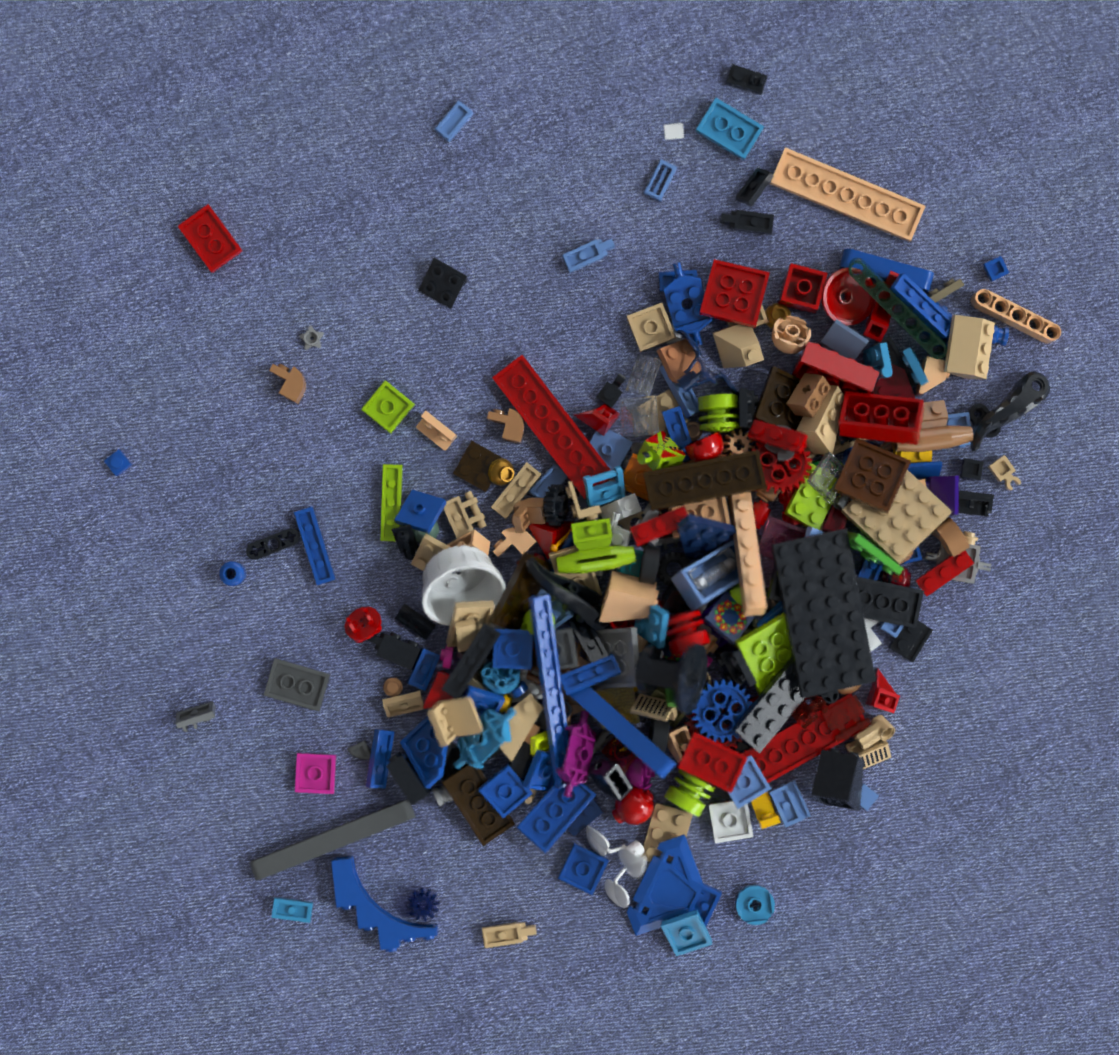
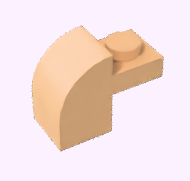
(521, 541)

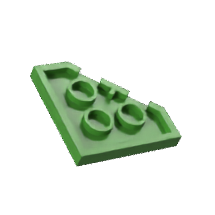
(870, 552)

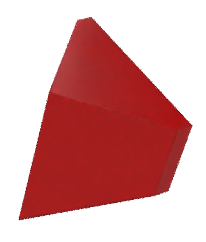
(600, 418)
(549, 535)
(882, 694)

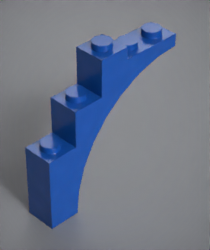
(391, 929)

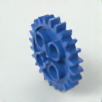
(708, 702)

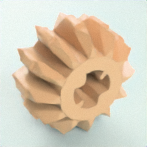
(733, 440)

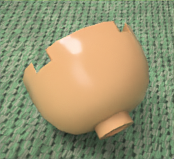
(790, 334)

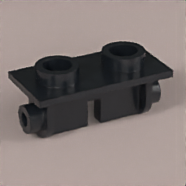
(405, 541)

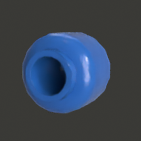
(226, 575)

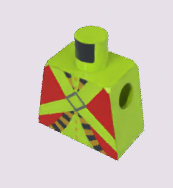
(660, 452)

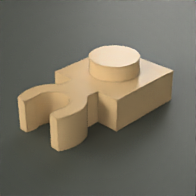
(1003, 470)

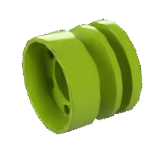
(718, 412)
(689, 792)

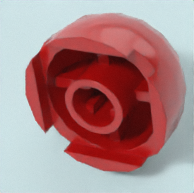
(706, 448)

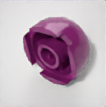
(639, 774)

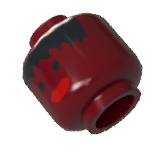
(902, 579)

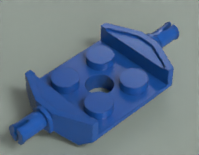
(675, 292)

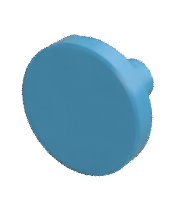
(500, 679)

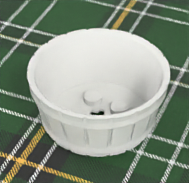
(476, 582)

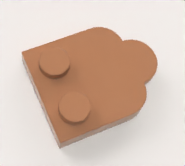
(677, 359)

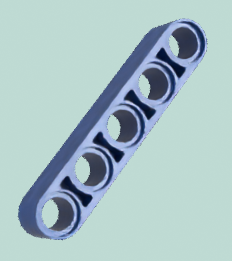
(882, 266)

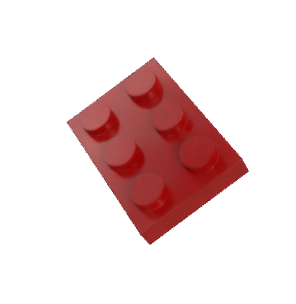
(210, 238)
(712, 762)

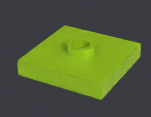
(388, 407)

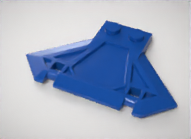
(671, 889)

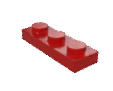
(777, 436)
(658, 526)
(943, 572)

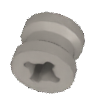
(442, 795)

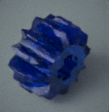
(427, 910)

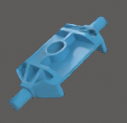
(495, 733)

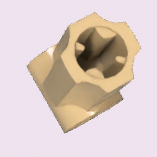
(878, 729)

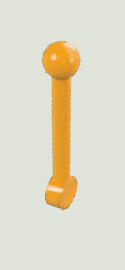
(554, 547)

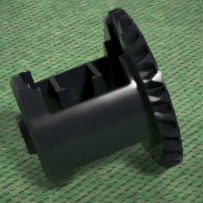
(684, 677)

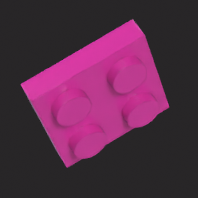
(315, 773)

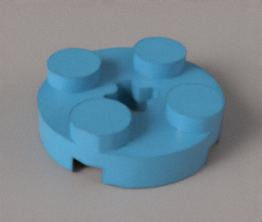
(746, 897)

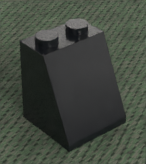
(839, 779)

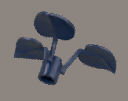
(691, 379)

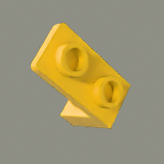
(765, 811)

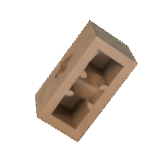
(808, 395)

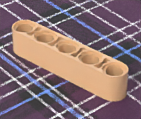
(1025, 316)

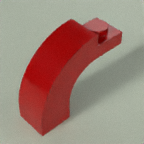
(879, 318)

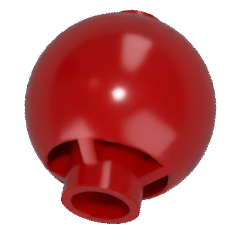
(634, 807)

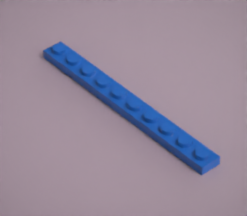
(550, 682)

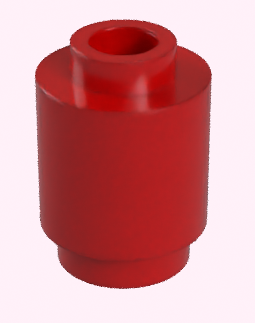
(761, 513)

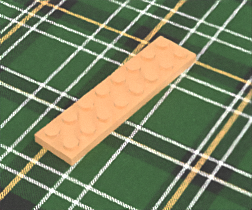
(847, 194)

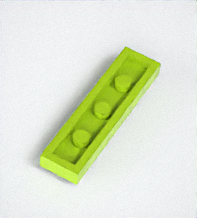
(390, 500)

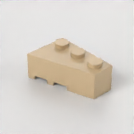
(824, 426)
(520, 725)

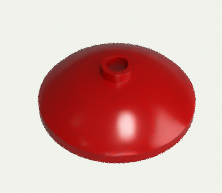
(856, 303)

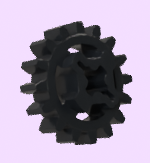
(555, 505)

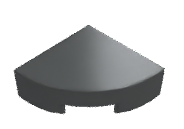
(360, 750)

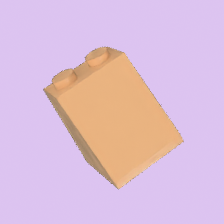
(627, 598)

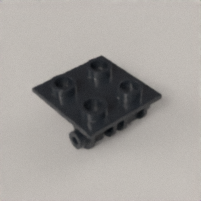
(442, 283)

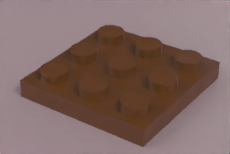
(872, 475)

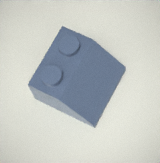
(843, 340)

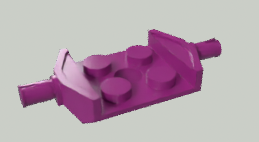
(576, 767)

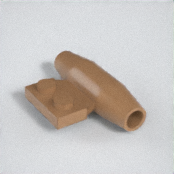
(935, 432)

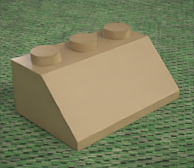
(969, 347)

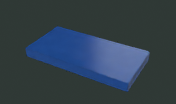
(554, 815)

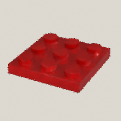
(734, 293)

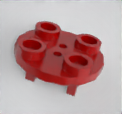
(370, 619)

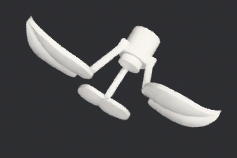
(630, 857)

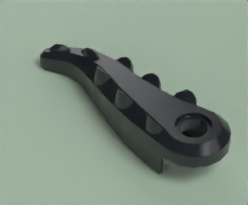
(1015, 405)
(571, 594)

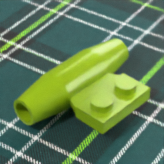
(594, 548)

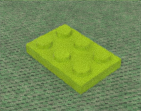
(808, 505)

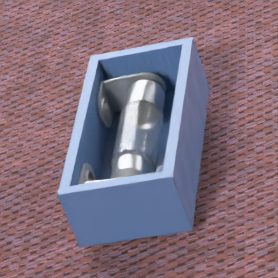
(708, 577)

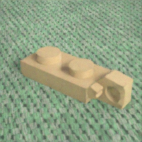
(507, 934)

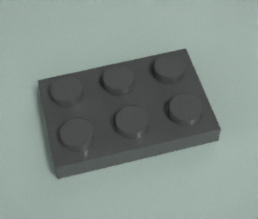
(297, 684)

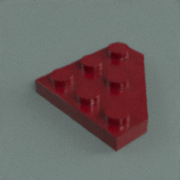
(895, 385)

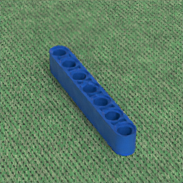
(624, 731)

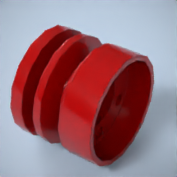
(686, 632)

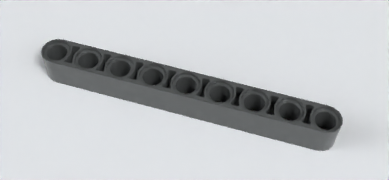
(332, 839)

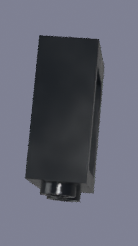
(407, 778)

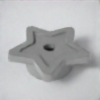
(312, 333)

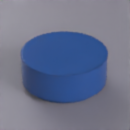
(519, 690)

